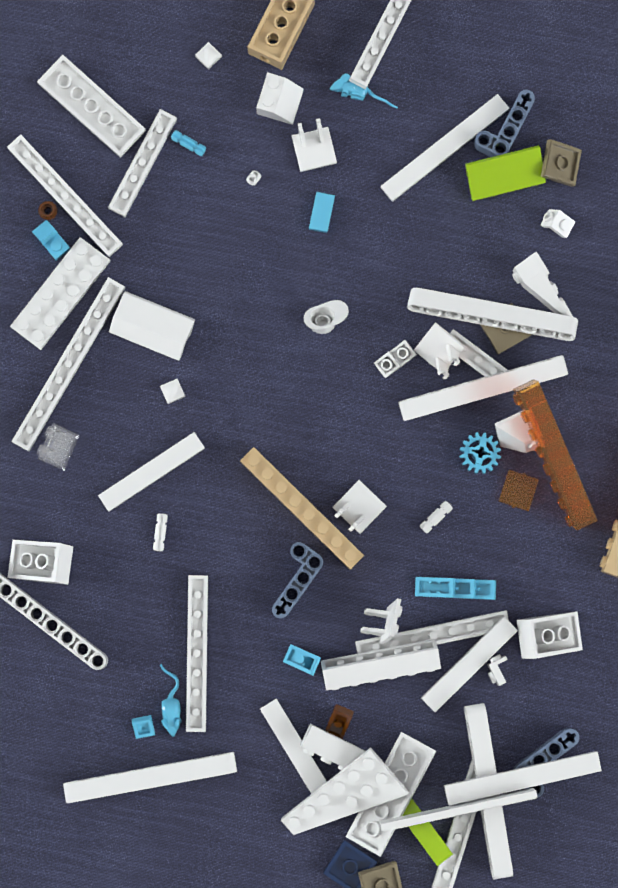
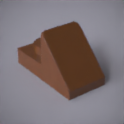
(339, 721)

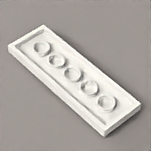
(91, 106)
(60, 293)
(408, 763)

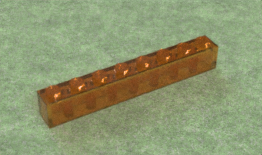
(554, 454)

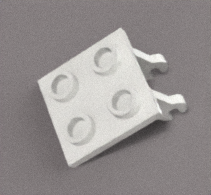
(314, 148)
(440, 349)
(359, 507)
(391, 627)

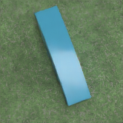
(455, 588)

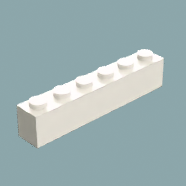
(381, 664)

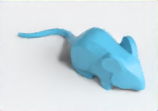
(356, 92)
(171, 708)

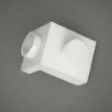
(558, 222)
(495, 673)

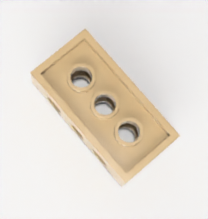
(286, 36)

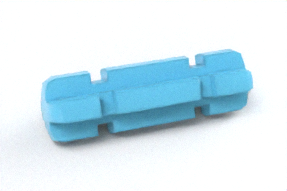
(188, 143)

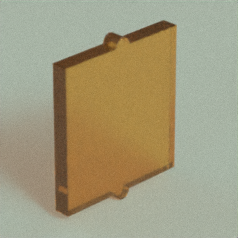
(518, 490)

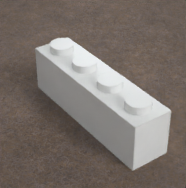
(329, 747)

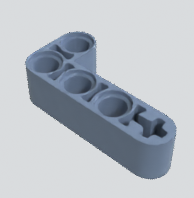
(509, 124)
(294, 583)
(544, 751)

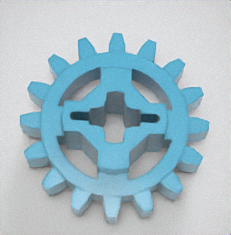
(481, 445)

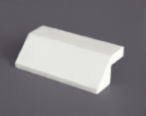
(151, 325)

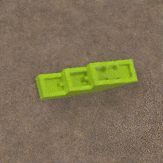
(428, 837)

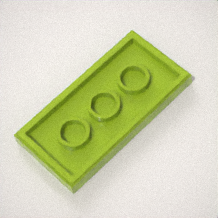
(505, 173)

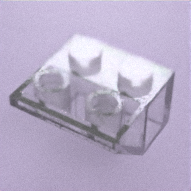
(57, 446)

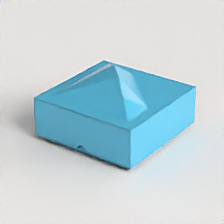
(143, 726)

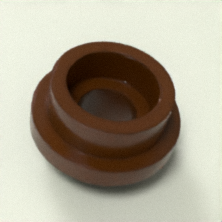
(43, 206)

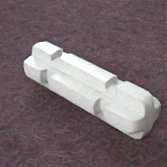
(436, 517)
(160, 531)

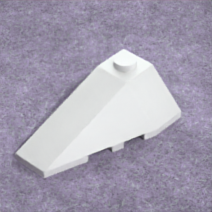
(534, 278)

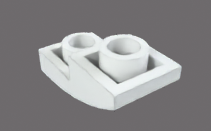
(395, 358)

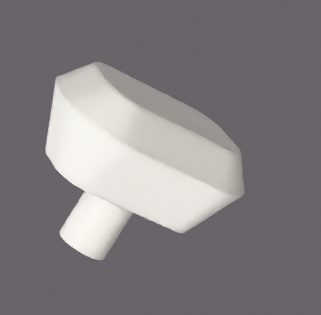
(253, 177)

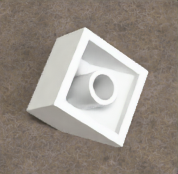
(279, 99)

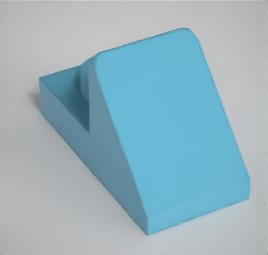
(51, 240)
(302, 659)

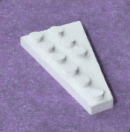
(354, 789)

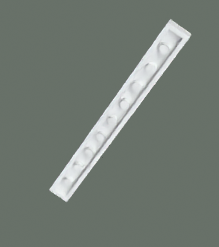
(68, 364)

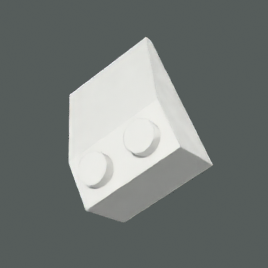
(40, 561)
(549, 635)

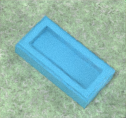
(321, 212)

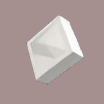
(208, 55)
(172, 391)

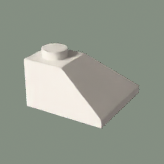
(514, 435)

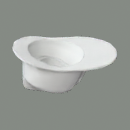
(325, 316)

